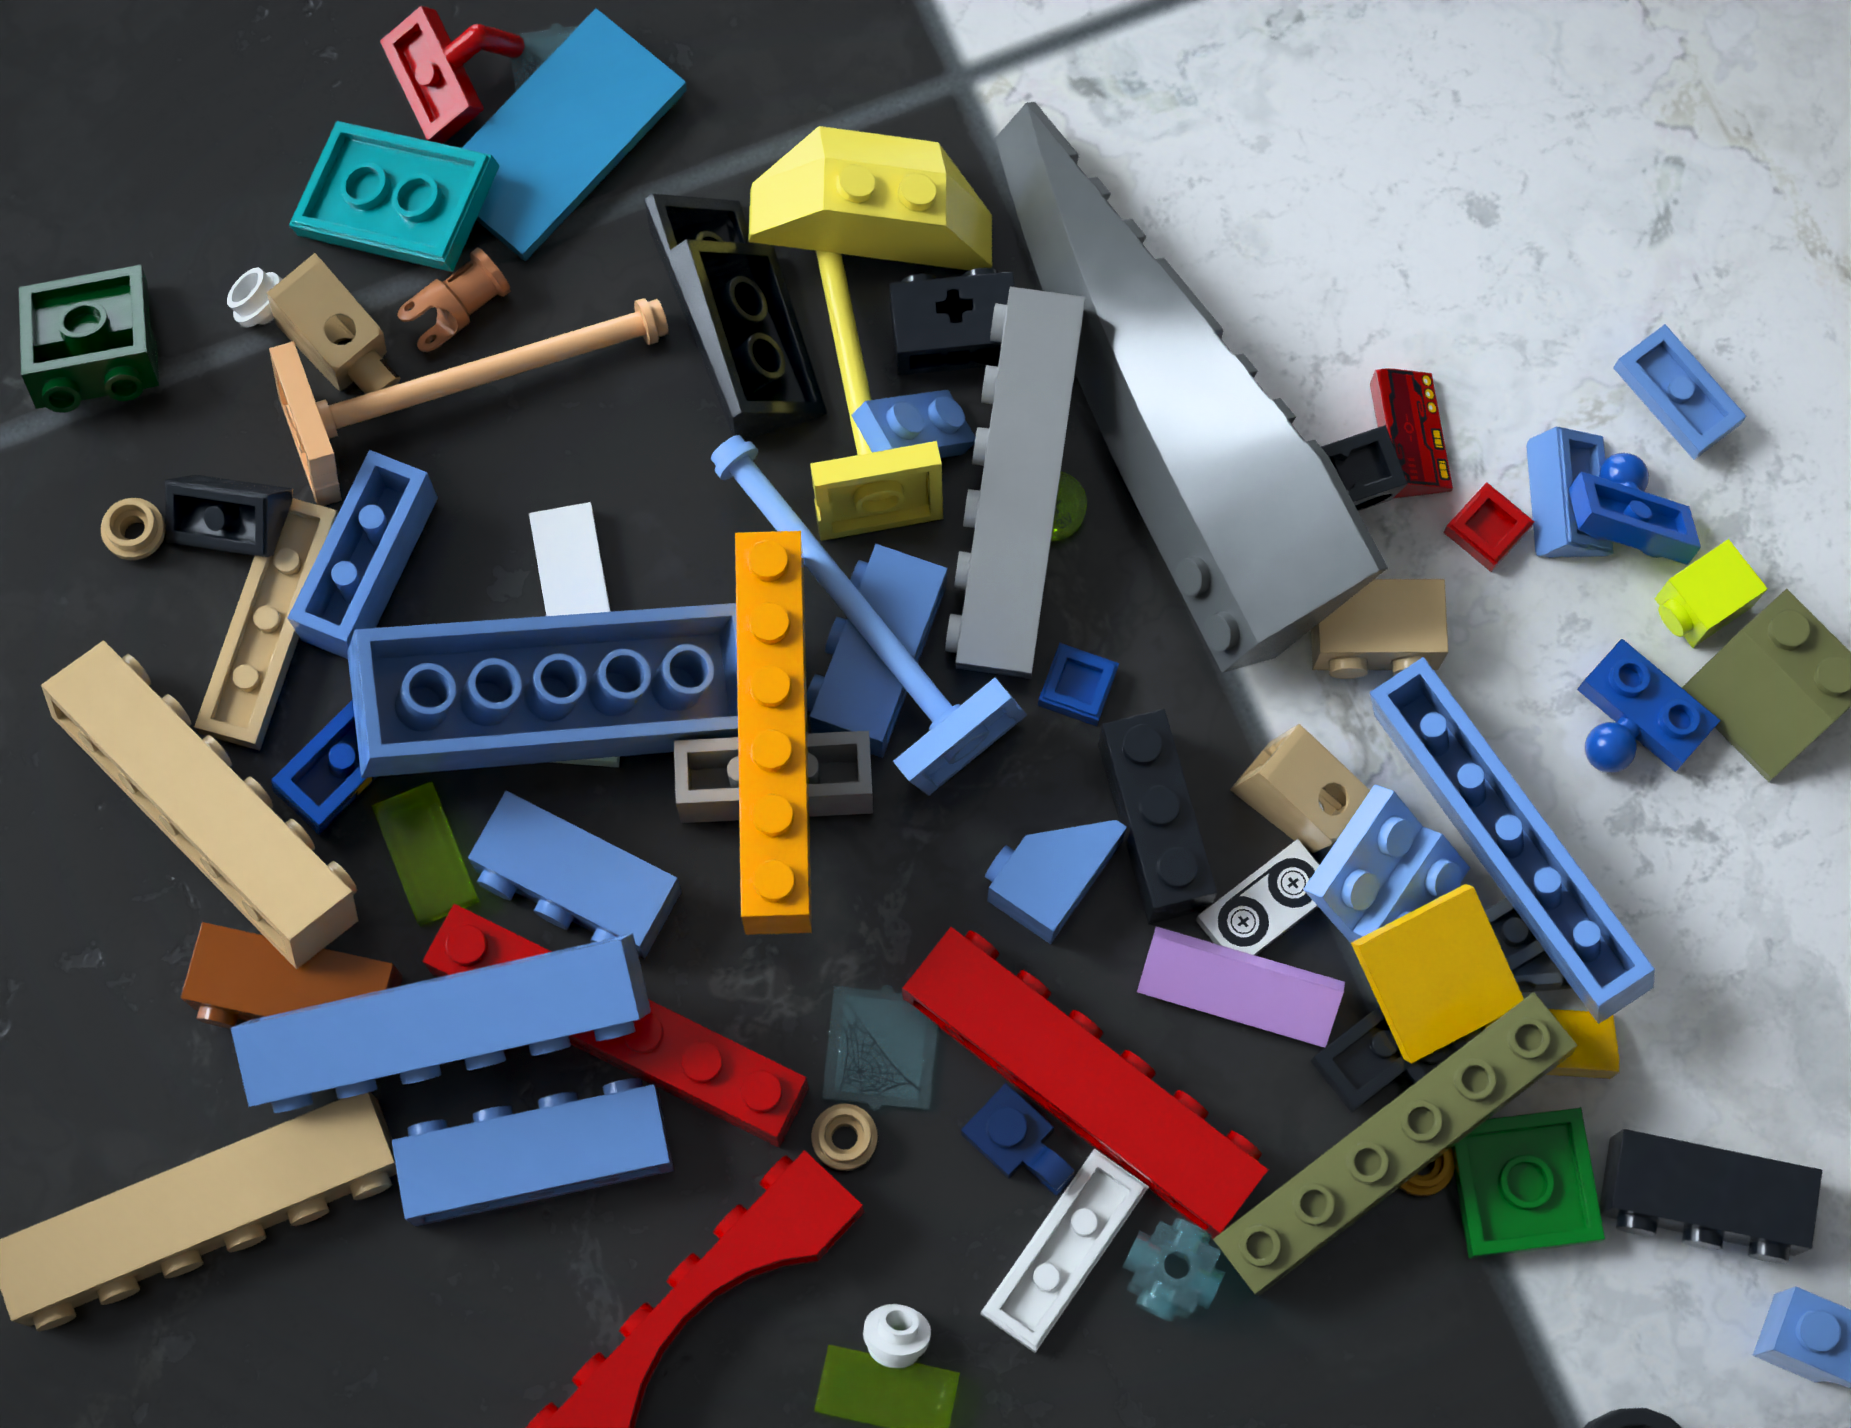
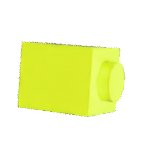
(1709, 594)

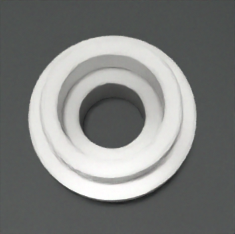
(250, 298)
(896, 1335)

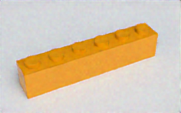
(772, 733)

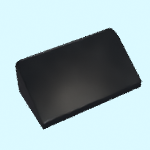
(225, 514)

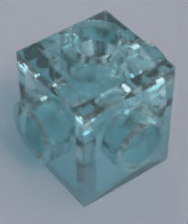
(1156, 1289)

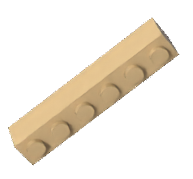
(202, 803)
(194, 1210)

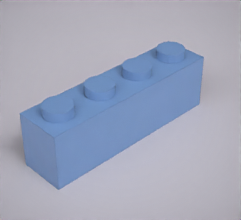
(531, 1153)

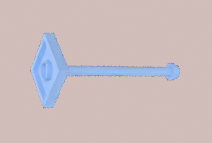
(956, 731)

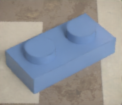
(1679, 392)
(914, 421)

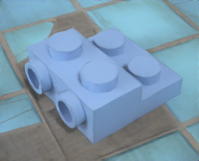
(1383, 867)

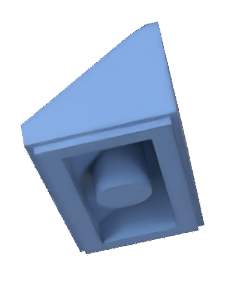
(1553, 465)

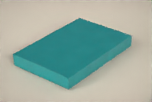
(394, 196)

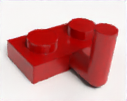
(434, 72)

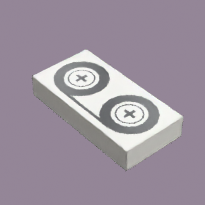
(1263, 903)

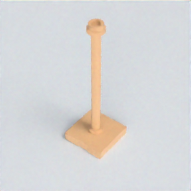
(317, 422)

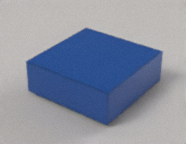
(1078, 684)

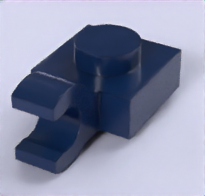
(1013, 1135)

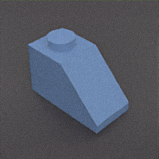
(1051, 874)

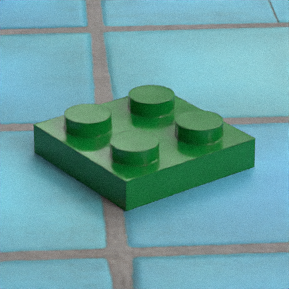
(1527, 1184)

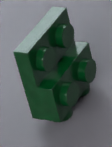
(87, 339)

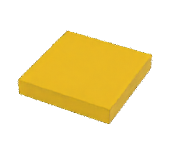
(1438, 973)

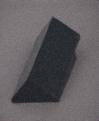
(736, 313)

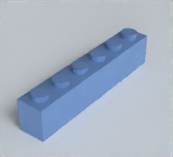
(1512, 841)
(442, 1021)

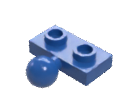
(1621, 511)
(1645, 708)

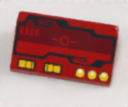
(1410, 411)

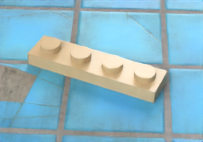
(260, 634)

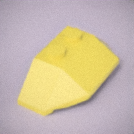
(872, 201)

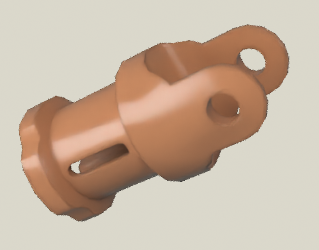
(455, 299)

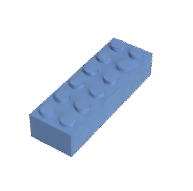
(542, 688)

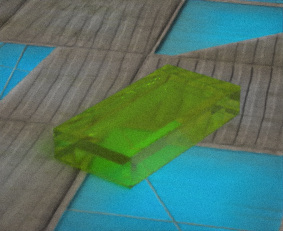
(425, 853)
(882, 1396)

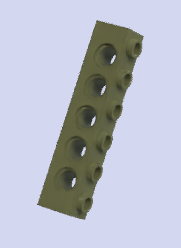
(1395, 1144)

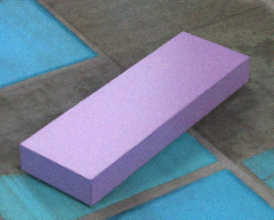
(1241, 987)

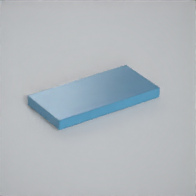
(569, 129)

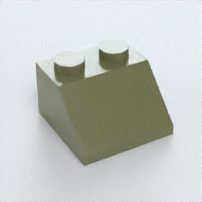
(1776, 685)

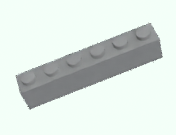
(1018, 483)

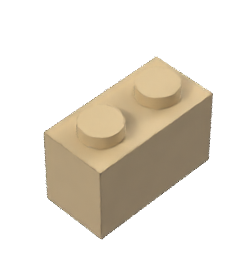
(1384, 629)

